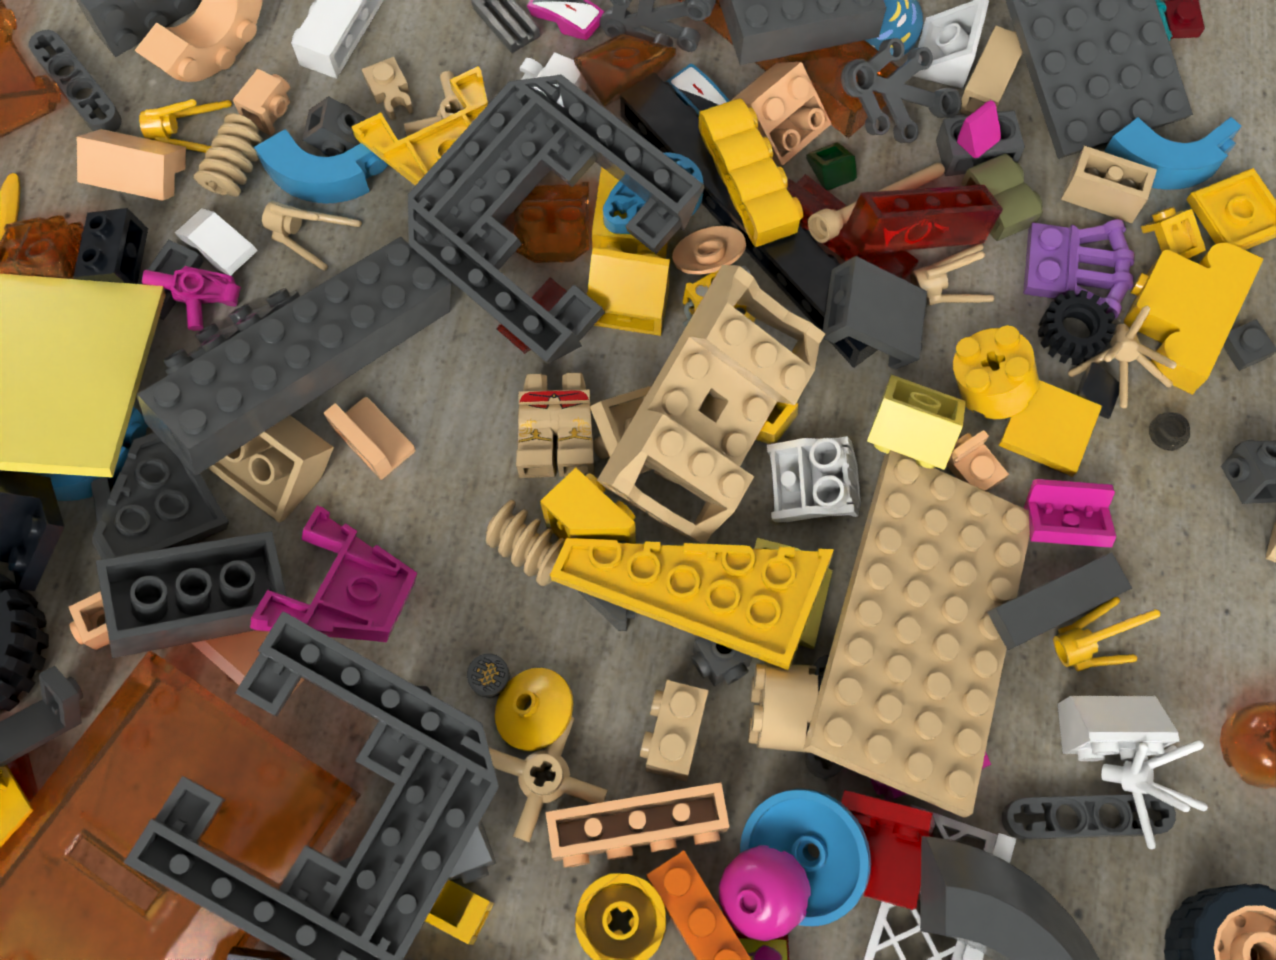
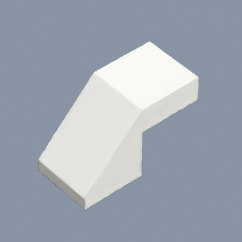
(216, 241)

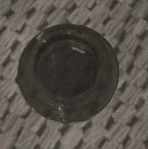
(1169, 431)

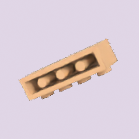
(637, 822)

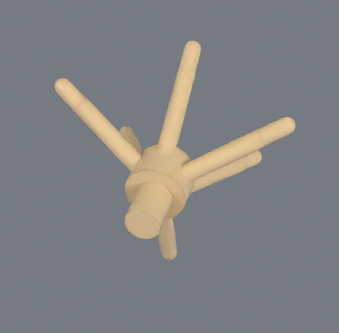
(1127, 348)

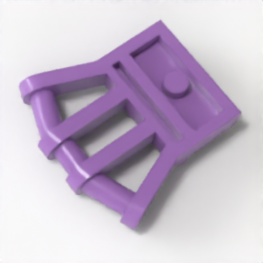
(1055, 255)

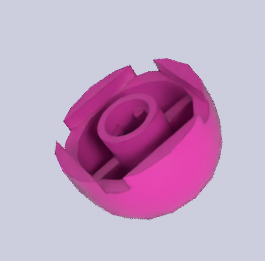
(764, 893)

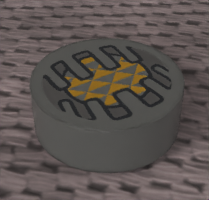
(488, 675)

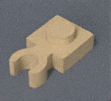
(388, 85)

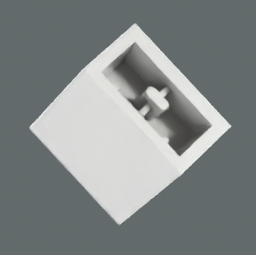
(1114, 726)

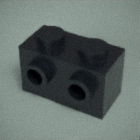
(111, 247)

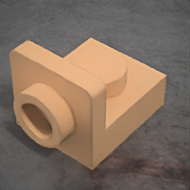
(975, 463)

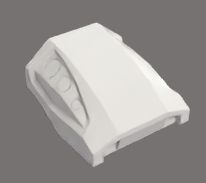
(814, 479)

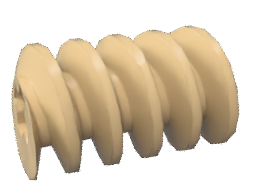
(229, 156)
(524, 542)

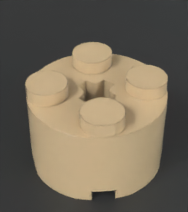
(784, 706)

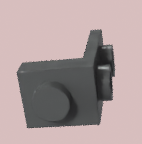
(43, 720)

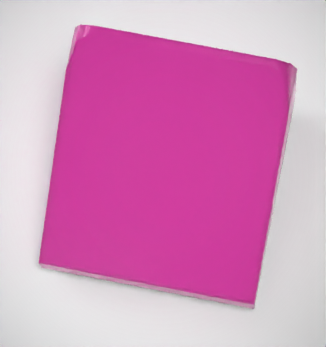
(980, 130)

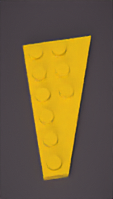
(716, 591)

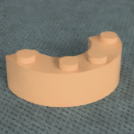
(203, 42)

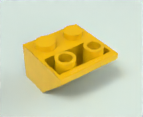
(629, 289)
(583, 511)

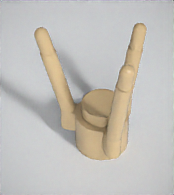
(288, 220)
(934, 278)

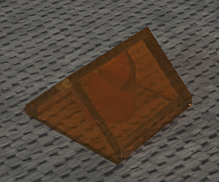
(621, 64)

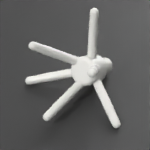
(1138, 778)

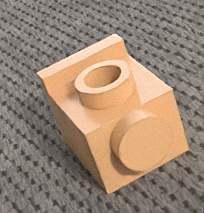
(263, 100)
(89, 621)

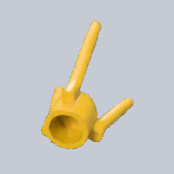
(162, 121)
(1078, 645)

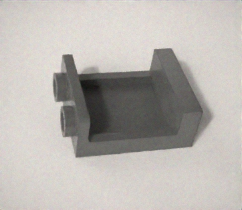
(875, 311)

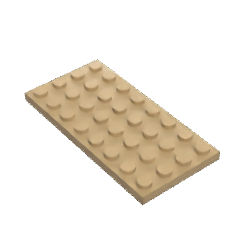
(914, 643)

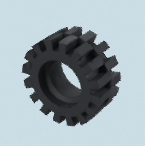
(1084, 310)

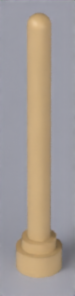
(827, 223)

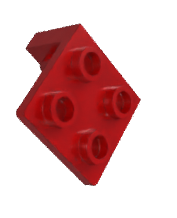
(894, 846)

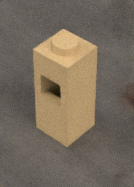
(992, 71)

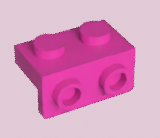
(1070, 513)

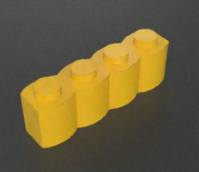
(749, 172)

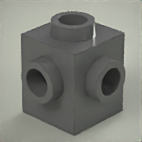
(330, 127)
(1253, 471)
(719, 666)

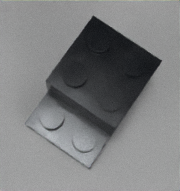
(28, 525)

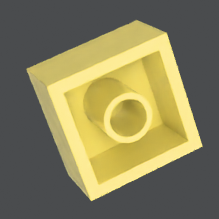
(917, 422)

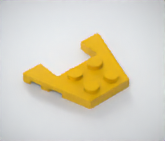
(421, 150)

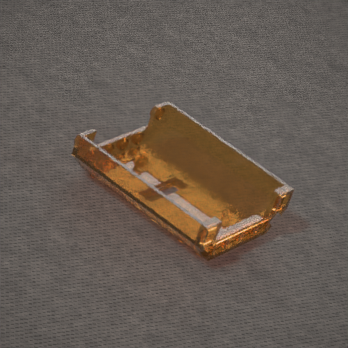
(117, 782)

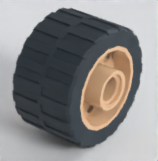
(1224, 925)

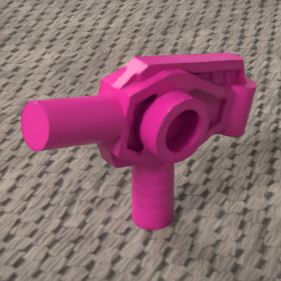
(195, 288)

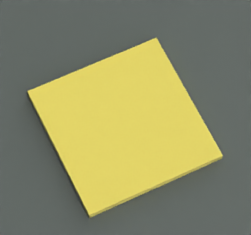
(71, 370)

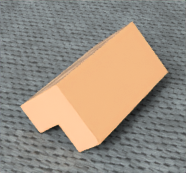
(129, 163)

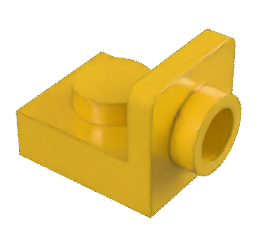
(1176, 232)

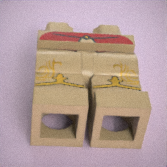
(551, 415)

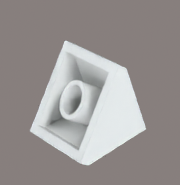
(953, 42)

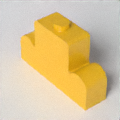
(1193, 308)

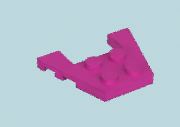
(359, 594)

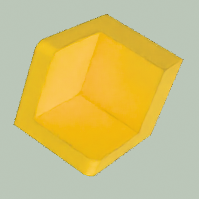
(459, 912)

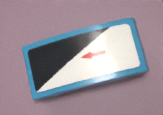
(697, 89)

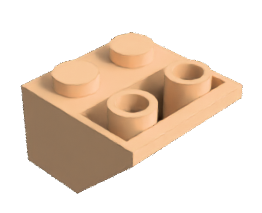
(786, 109)

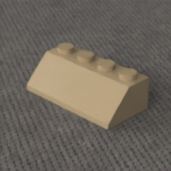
(277, 467)

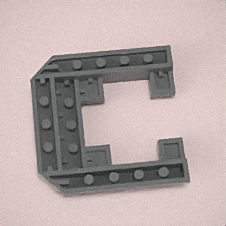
(498, 162)
(405, 857)

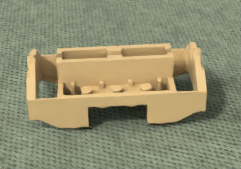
(713, 402)

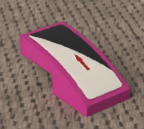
(573, 17)

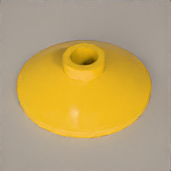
(546, 716)

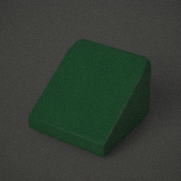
(833, 165)

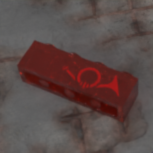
(922, 218)

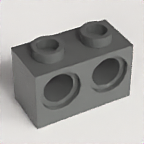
(958, 160)

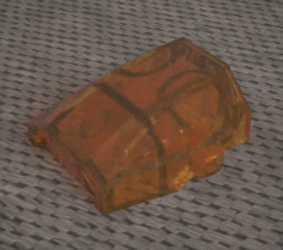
(553, 223)
(41, 247)

